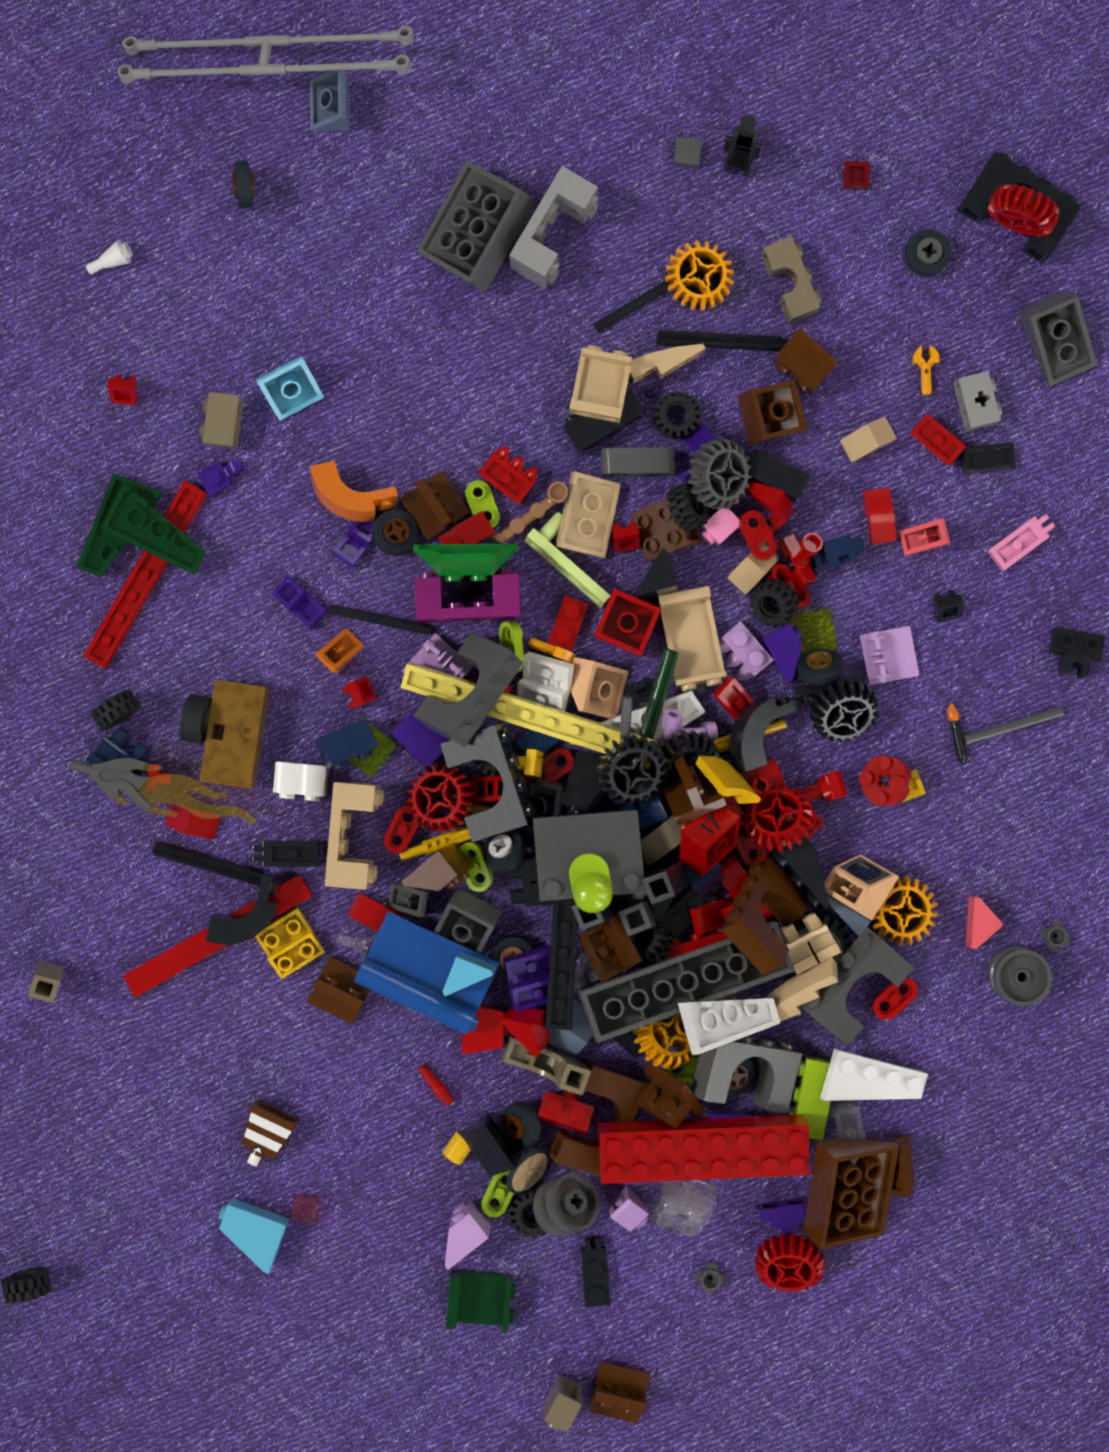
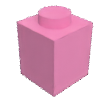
(720, 526)

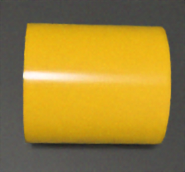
(456, 1149)

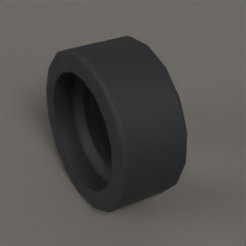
(195, 719)

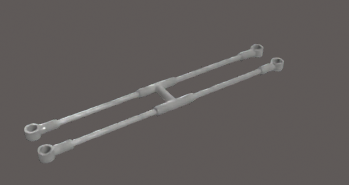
(133, 46)

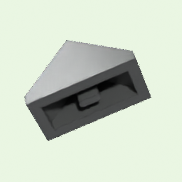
(408, 899)

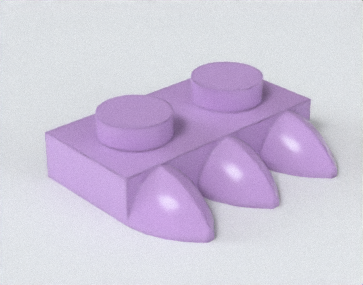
(745, 651)

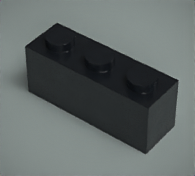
(587, 432)

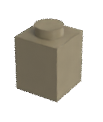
(45, 981)

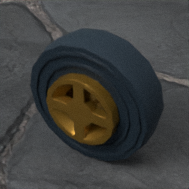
(820, 666)

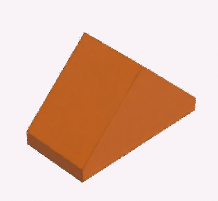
(340, 651)

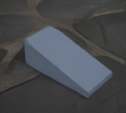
(853, 919)

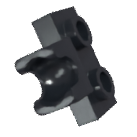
(1076, 649)

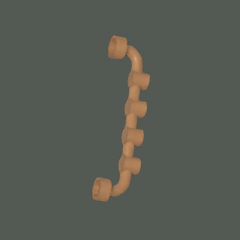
(557, 494)

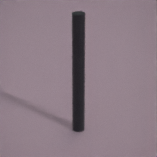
(632, 305)
(380, 619)

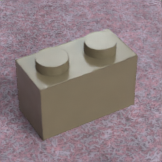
(222, 420)
(562, 1403)

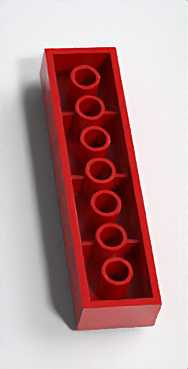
(704, 1149)

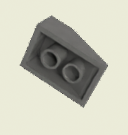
(1059, 336)
(468, 920)

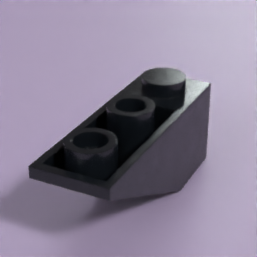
(804, 871)

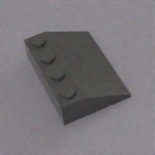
(476, 225)
(606, 834)

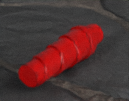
(436, 1085)

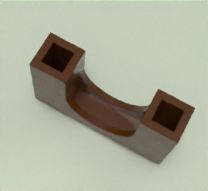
(746, 922)
(614, 1085)

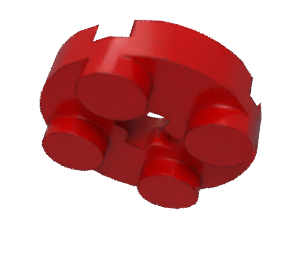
(899, 779)

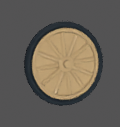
(528, 1170)

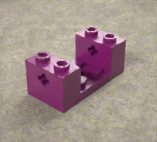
(431, 602)

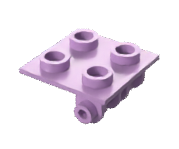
(889, 655)
(441, 657)

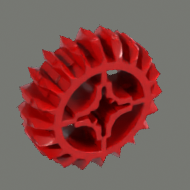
(1023, 210)
(446, 788)
(790, 826)
(789, 1263)

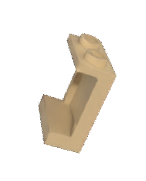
(601, 384)

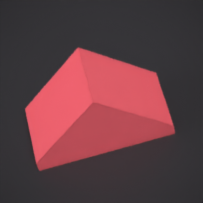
(924, 537)
(980, 922)

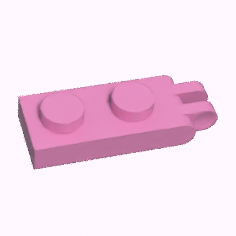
(1020, 542)

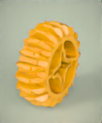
(718, 266)
(902, 921)
(659, 1036)

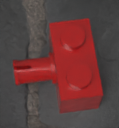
(763, 778)
(565, 1112)

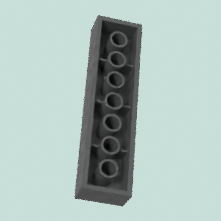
(657, 989)

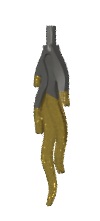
(148, 791)

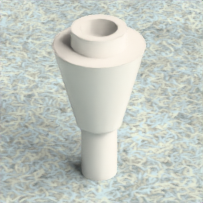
(115, 255)

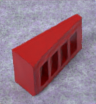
(771, 498)
(485, 780)

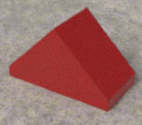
(191, 824)
(528, 1028)

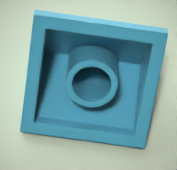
(290, 388)
(467, 971)

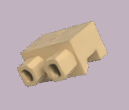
(819, 939)

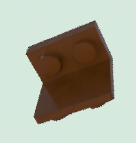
(659, 531)

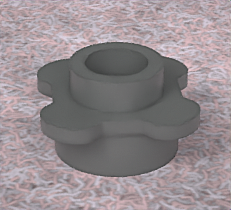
(1061, 939)
(710, 1285)

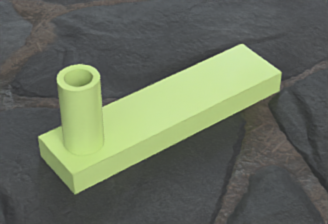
(541, 544)

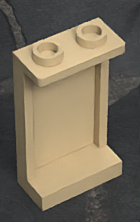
(693, 634)

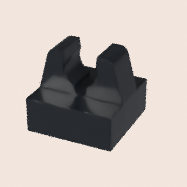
(948, 607)
(640, 692)

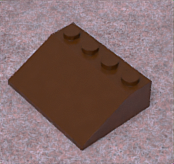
(849, 1191)

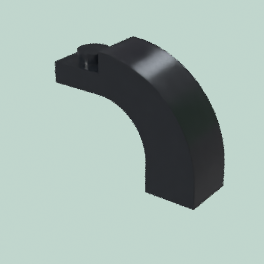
(749, 730)
(236, 929)

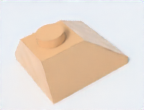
(597, 687)

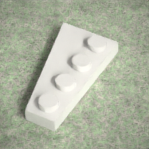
(684, 702)
(722, 1022)
(867, 1078)

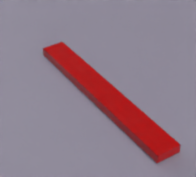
(141, 582)
(196, 948)

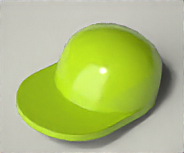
(590, 883)

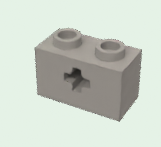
(974, 414)

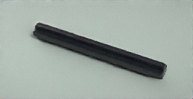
(719, 340)
(207, 863)

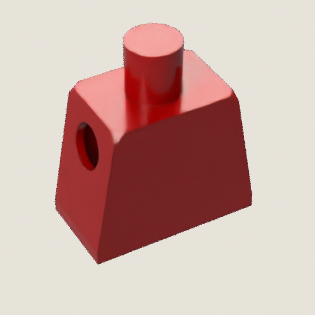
(488, 1033)

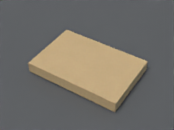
(588, 515)

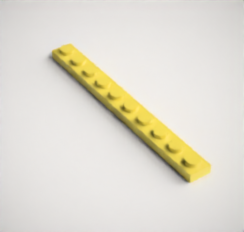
(515, 710)

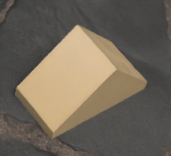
(868, 439)
(751, 570)

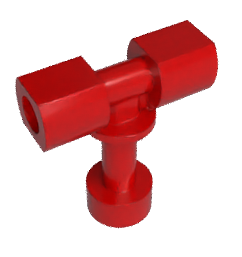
(801, 555)

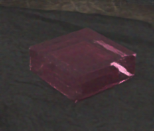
(305, 1208)

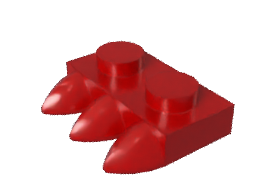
(507, 476)

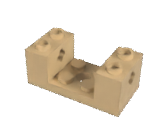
(349, 871)

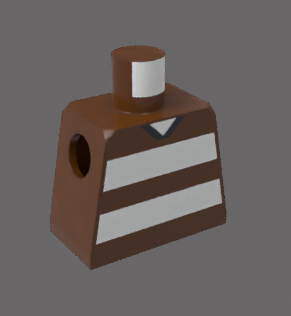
(266, 1131)

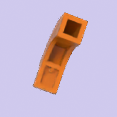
(345, 501)

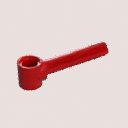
(828, 786)

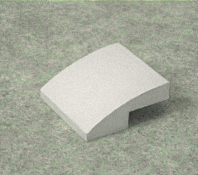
(546, 681)

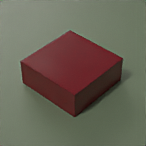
(856, 175)

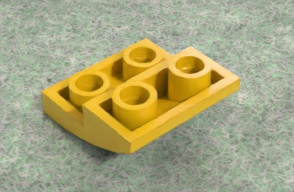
(727, 779)
(289, 942)

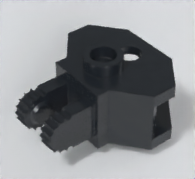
(742, 145)

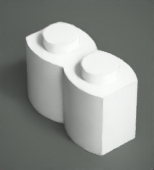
(301, 780)

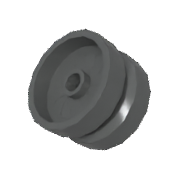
(1034, 978)
(566, 1205)

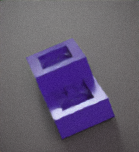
(354, 542)
(299, 602)

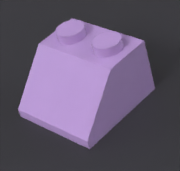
(466, 1232)

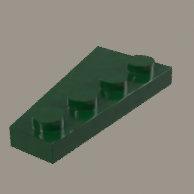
(146, 528)
(102, 546)

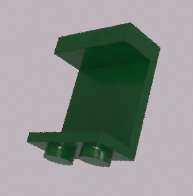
(480, 1299)

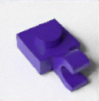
(217, 477)

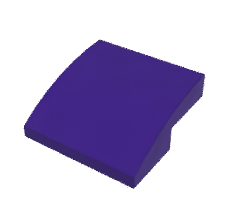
(419, 740)
(528, 978)

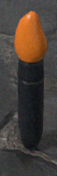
(957, 734)

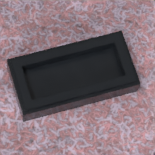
(988, 458)

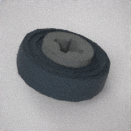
(923, 262)

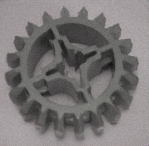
(725, 458)

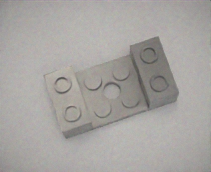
(572, 196)

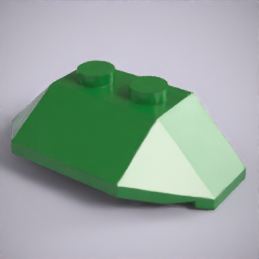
(465, 559)

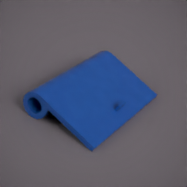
(412, 969)

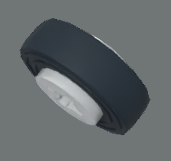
(504, 851)

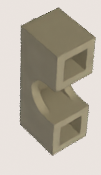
(785, 258)

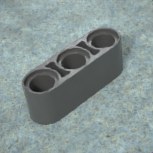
(637, 462)

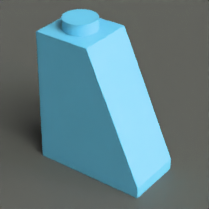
(253, 1231)

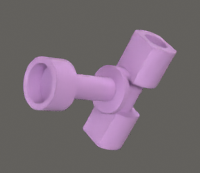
(672, 724)

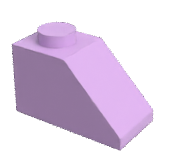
(628, 1209)

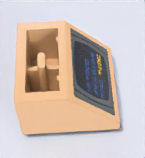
(860, 885)

